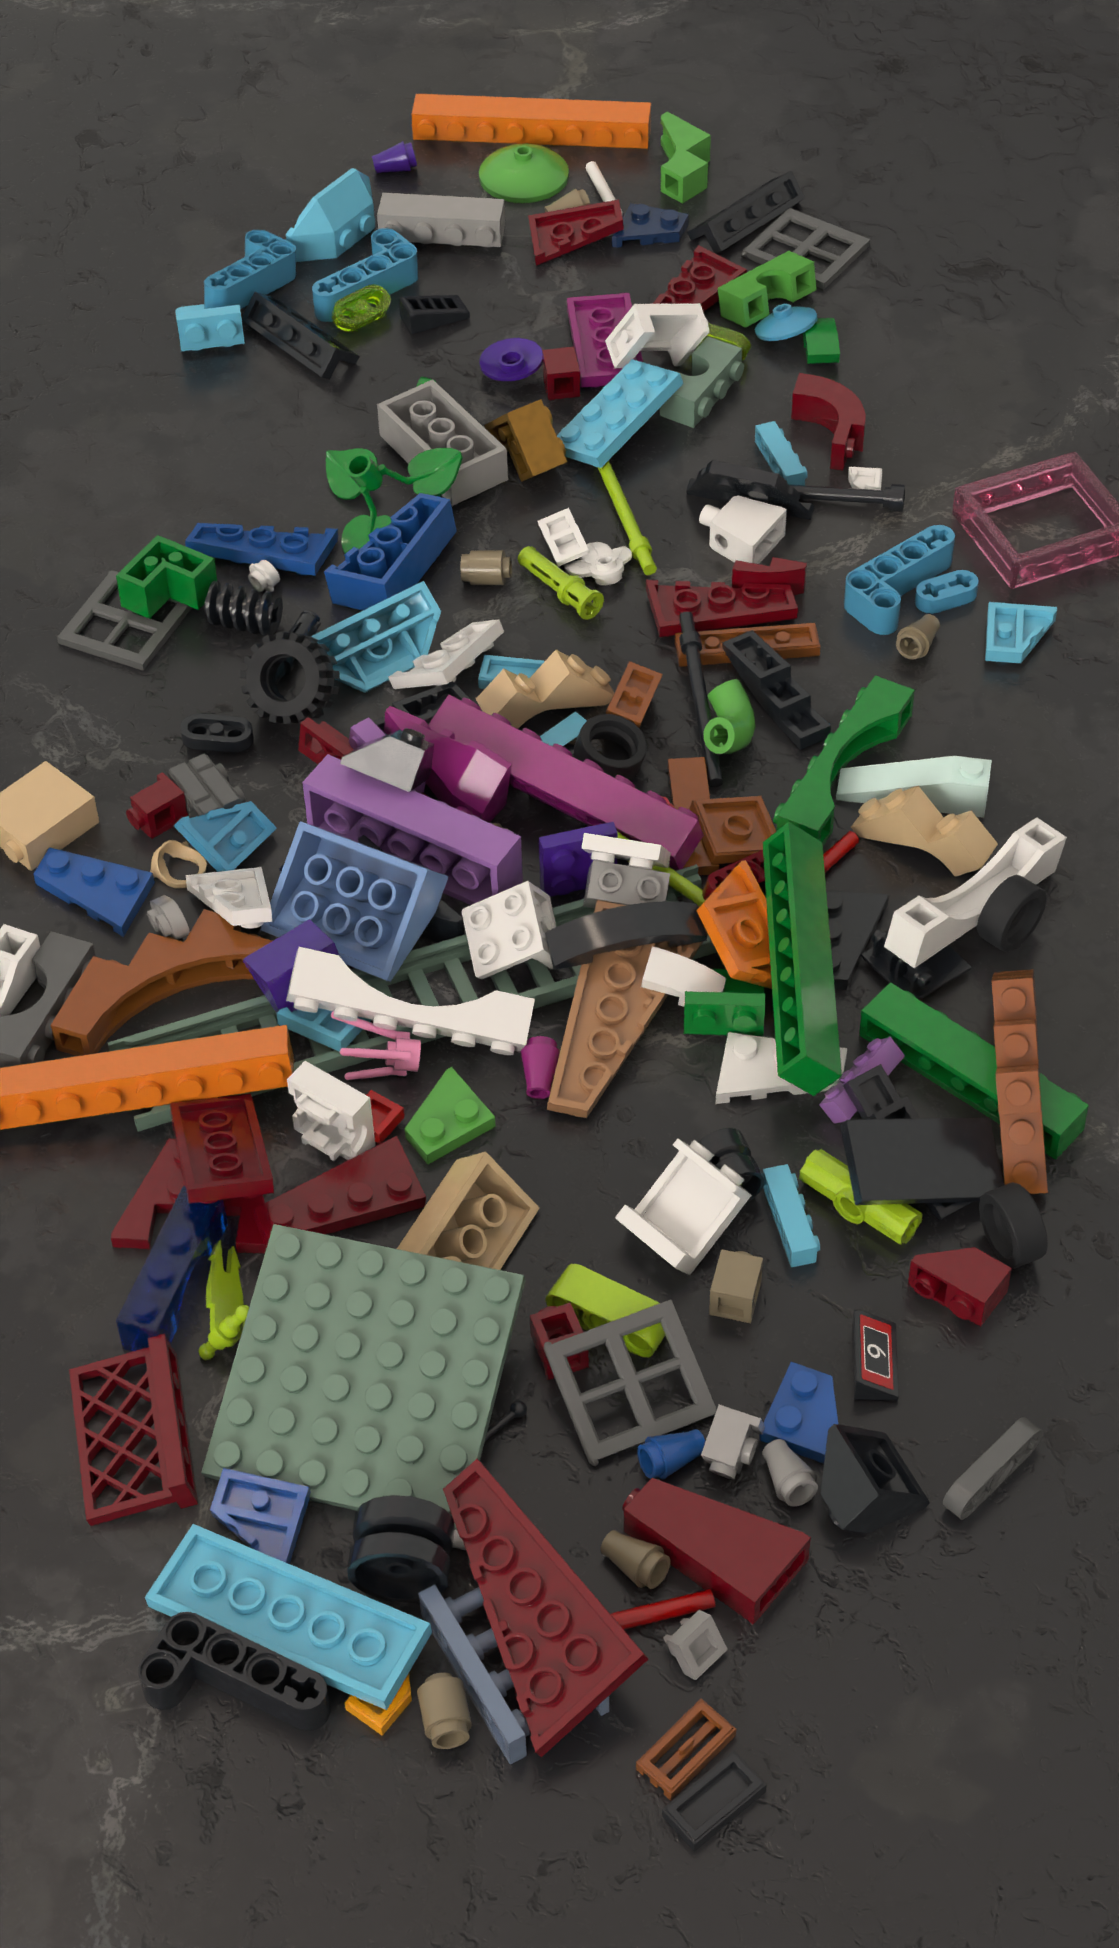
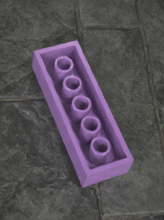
(415, 828)

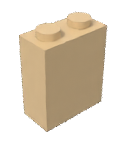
(43, 813)

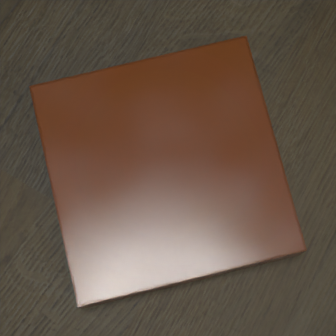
(733, 826)

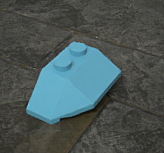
(334, 218)
(382, 638)

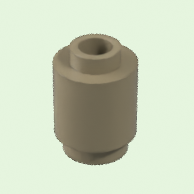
(485, 567)
(444, 1710)

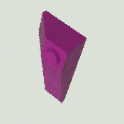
(461, 774)

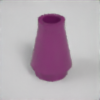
(539, 1065)

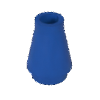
(668, 1453)

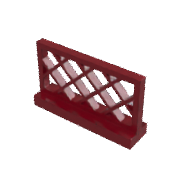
(170, 1432)

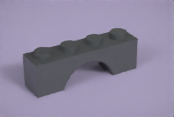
(58, 968)

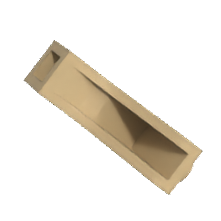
(556, 684)
(915, 822)

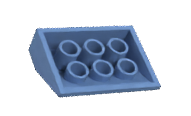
(357, 896)

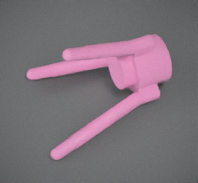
(401, 1055)

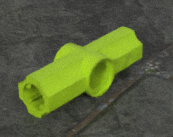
(833, 1180)

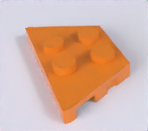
(739, 926)

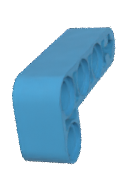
(390, 266)
(266, 267)
(876, 586)

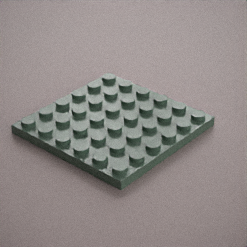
(364, 1369)

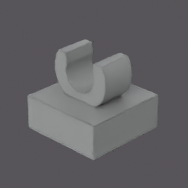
(696, 1644)

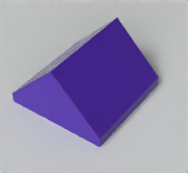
(274, 962)

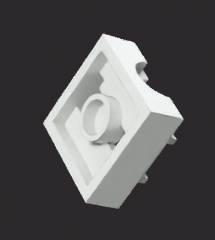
(330, 1113)

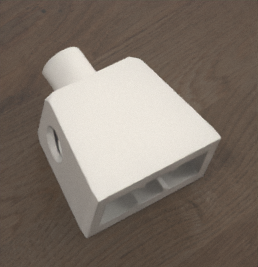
(744, 528)

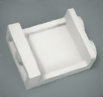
(658, 328)
(687, 1207)

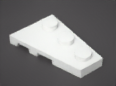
(456, 655)
(751, 1069)

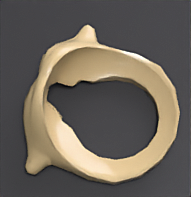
(176, 850)

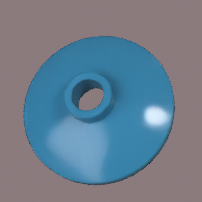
(785, 322)

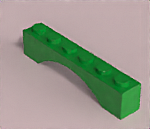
(875, 718)

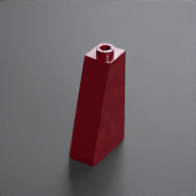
(717, 1545)

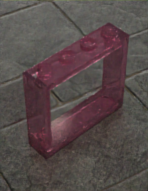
(1031, 482)

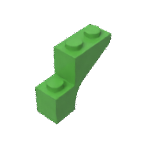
(688, 157)

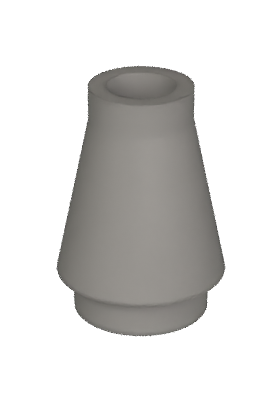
(790, 1474)

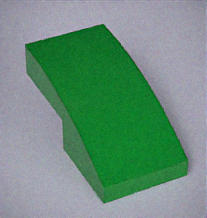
(822, 342)

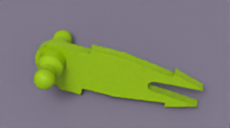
(225, 1303)

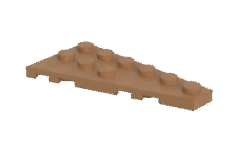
(605, 1023)

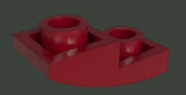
(779, 572)

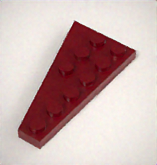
(545, 1620)

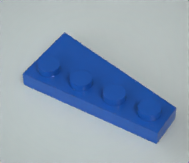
(286, 551)

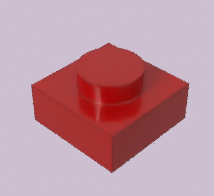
(385, 1115)

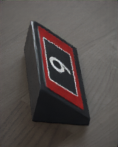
(874, 1357)

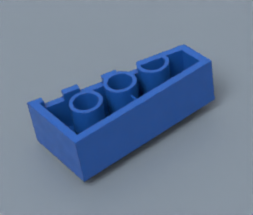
(394, 555)

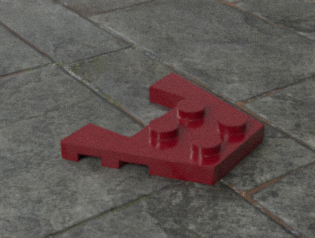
(159, 1194)

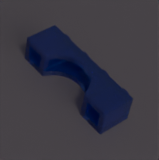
(160, 1286)

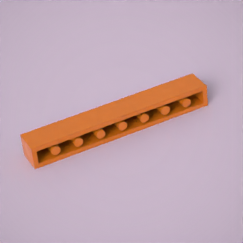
(531, 121)
(145, 1077)

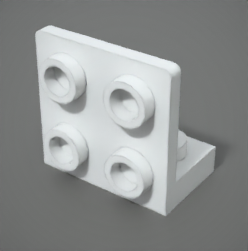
(509, 929)

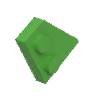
(448, 1118)

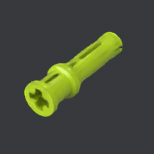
(569, 589)

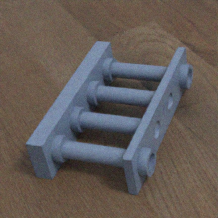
(465, 1657)

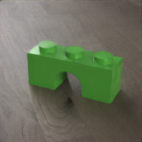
(783, 277)

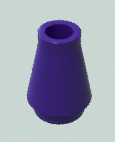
(395, 159)

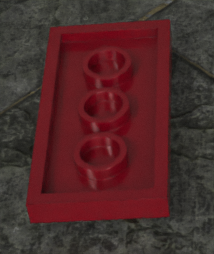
(221, 1149)

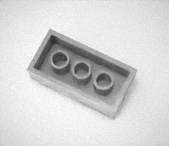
(432, 419)

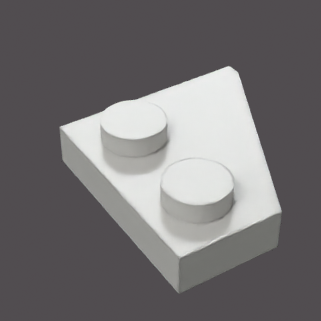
(638, 853)

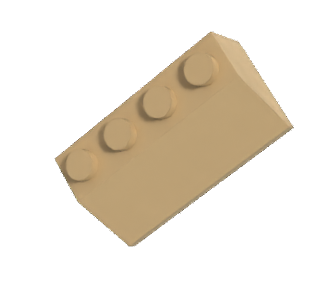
(472, 1215)

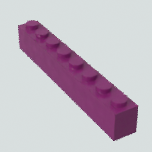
(573, 785)

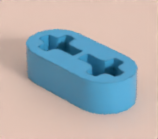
(946, 591)

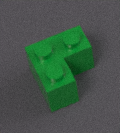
(162, 573)

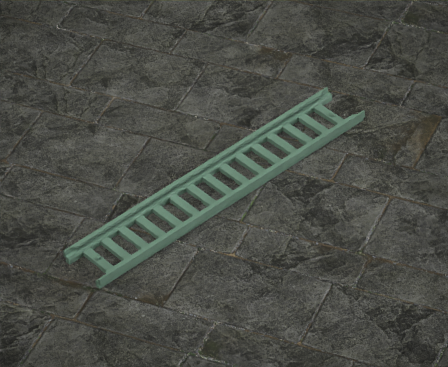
(445, 954)

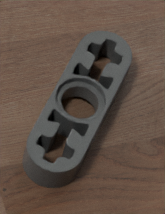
(992, 1468)

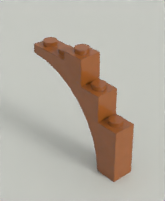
(162, 967)
(1019, 1079)

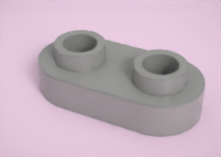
(167, 918)

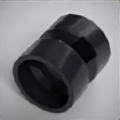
(732, 1150)

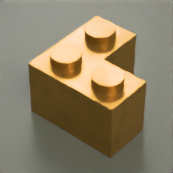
(529, 439)

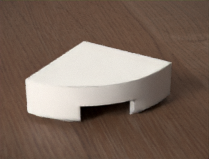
(865, 478)

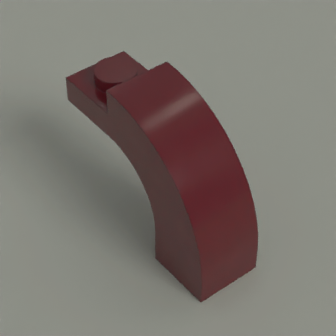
(834, 407)

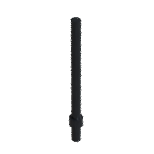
(691, 646)

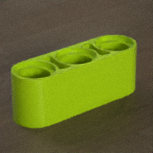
(601, 1301)

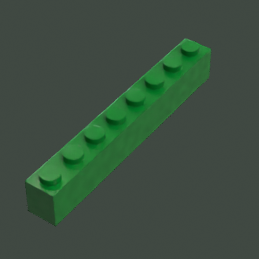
(801, 960)

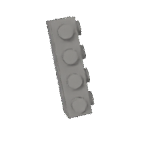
(444, 219)

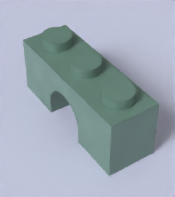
(714, 370)

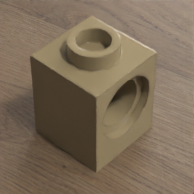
(736, 1285)

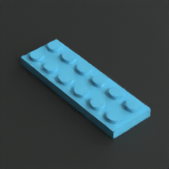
(308, 1619)

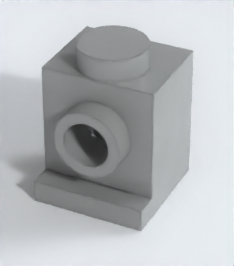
(731, 1441)

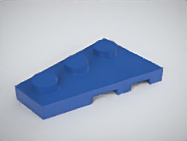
(100, 887)

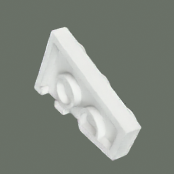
(235, 895)

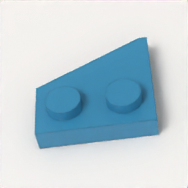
(227, 835)

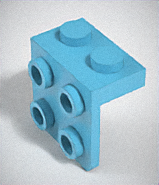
(209, 327)

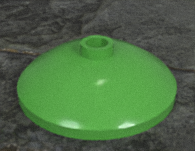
(523, 173)

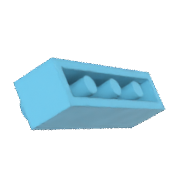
(779, 453)
(789, 1215)

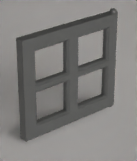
(821, 229)
(95, 606)
(630, 1381)

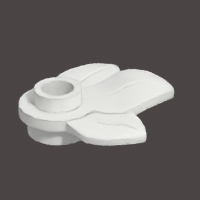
(602, 563)

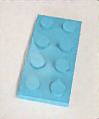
(618, 412)

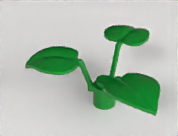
(358, 472)

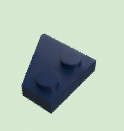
(651, 225)

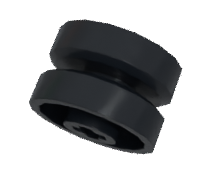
(400, 1548)

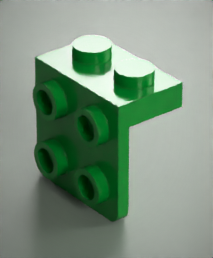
(734, 1010)

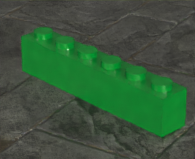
(963, 1062)

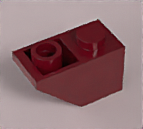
(962, 1281)

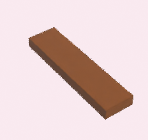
(786, 640)
(689, 783)

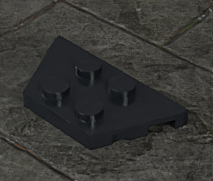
(725, 480)

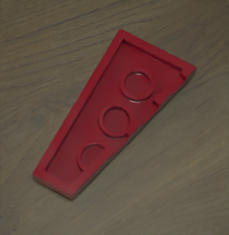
(719, 605)
(351, 1194)

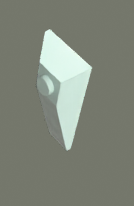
(949, 782)

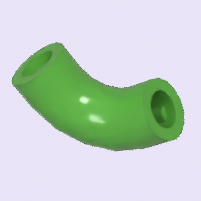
(734, 720)

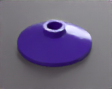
(511, 359)

